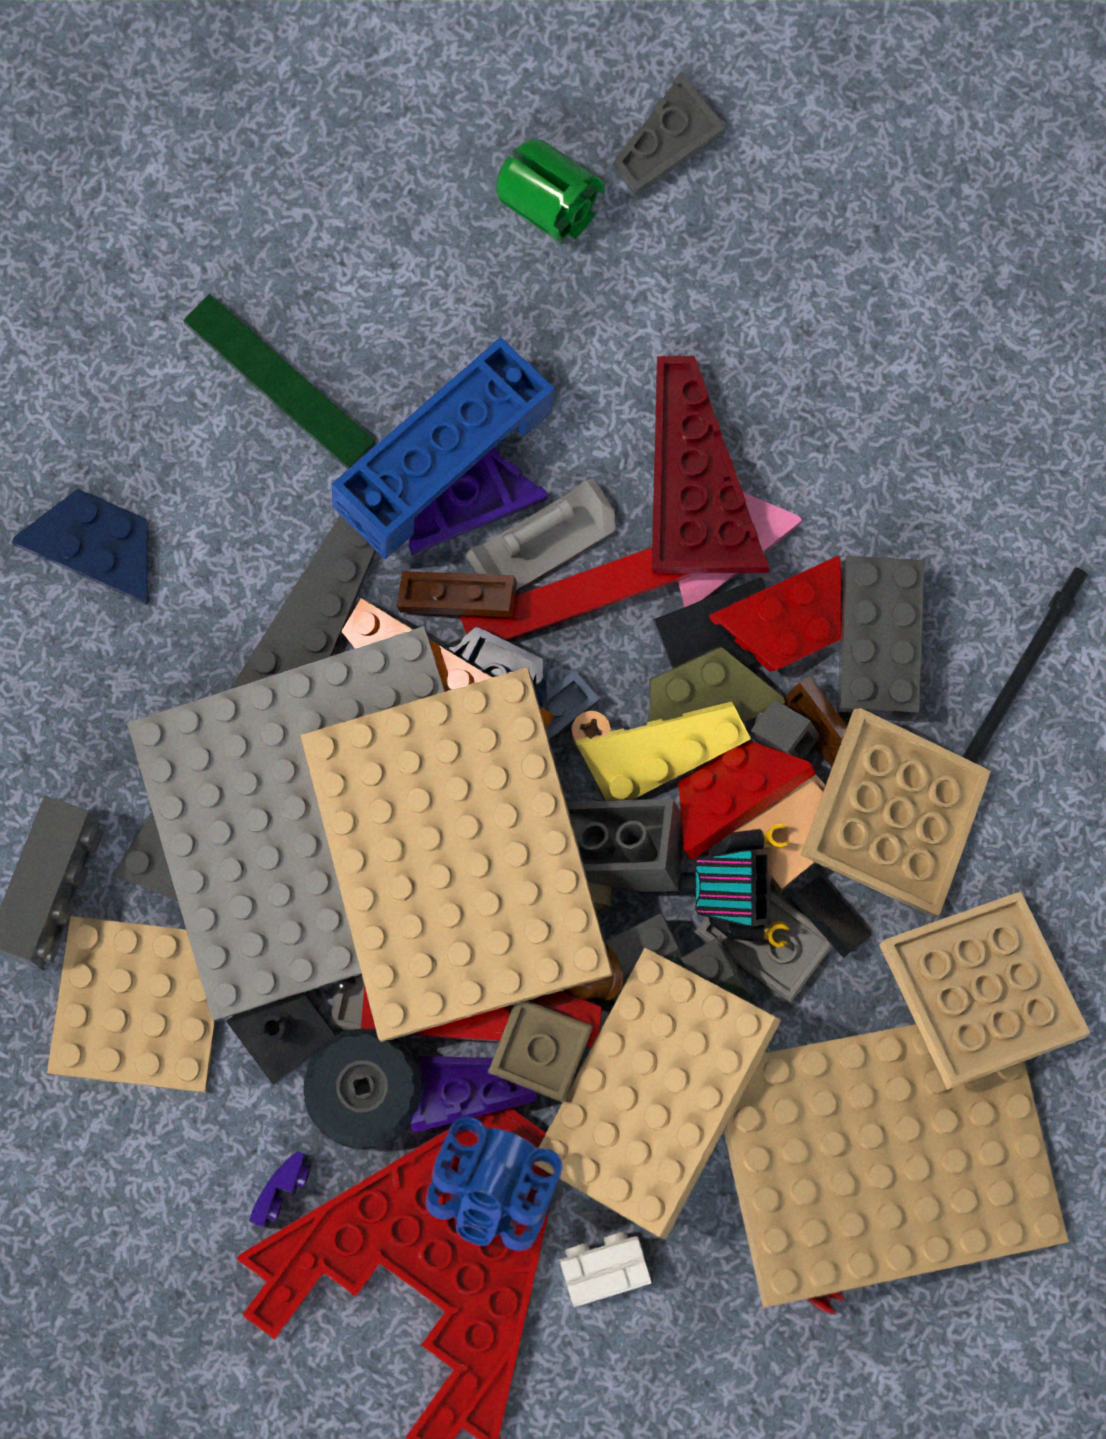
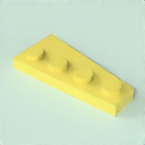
(650, 755)

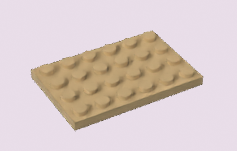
(657, 1092)

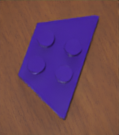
(476, 499)

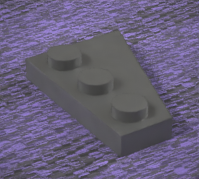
(670, 136)

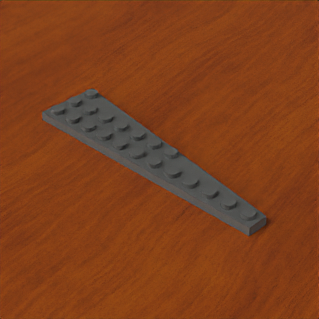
(300, 634)

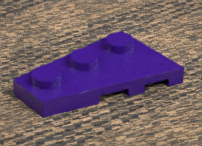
(463, 1089)

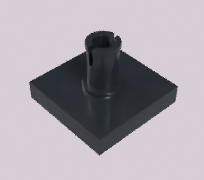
(282, 1034)

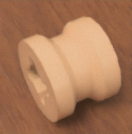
(585, 720)

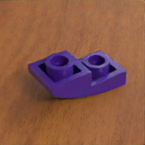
(288, 1177)

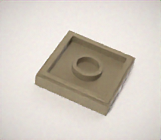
(540, 1049)

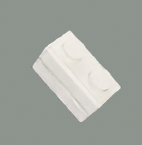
(604, 1270)

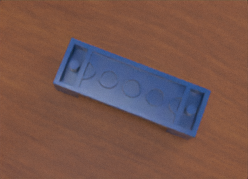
(440, 445)

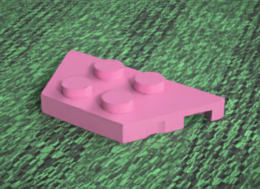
(771, 526)

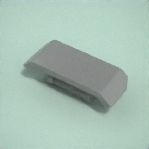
(548, 536)

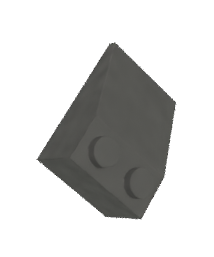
(630, 843)

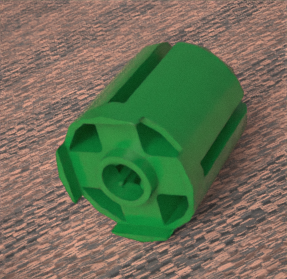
(548, 189)

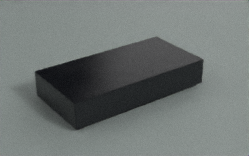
(831, 916)

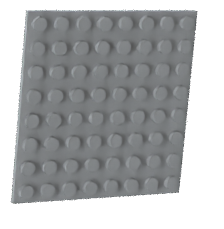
(247, 823)

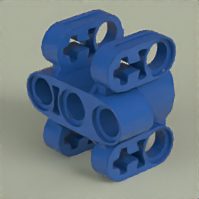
(492, 1185)

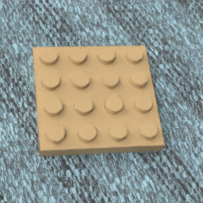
(895, 812)
(984, 989)
(131, 1008)

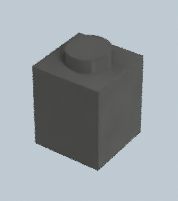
(785, 730)

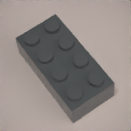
(881, 637)
(45, 882)

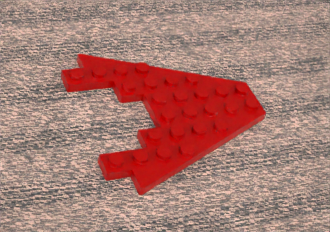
(388, 1224)

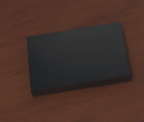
(692, 633)

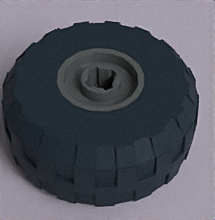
(362, 1089)

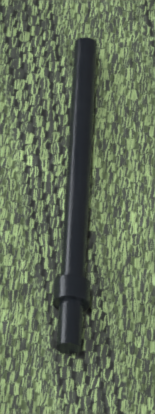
(1060, 606)

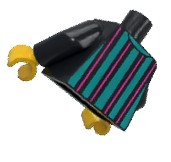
(735, 886)

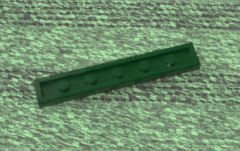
(279, 382)

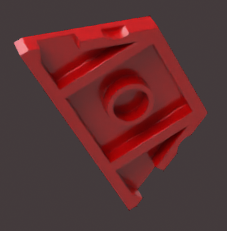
(788, 617)
(735, 790)

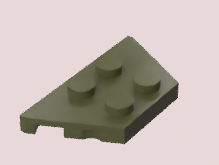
(708, 682)

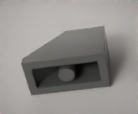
(718, 966)

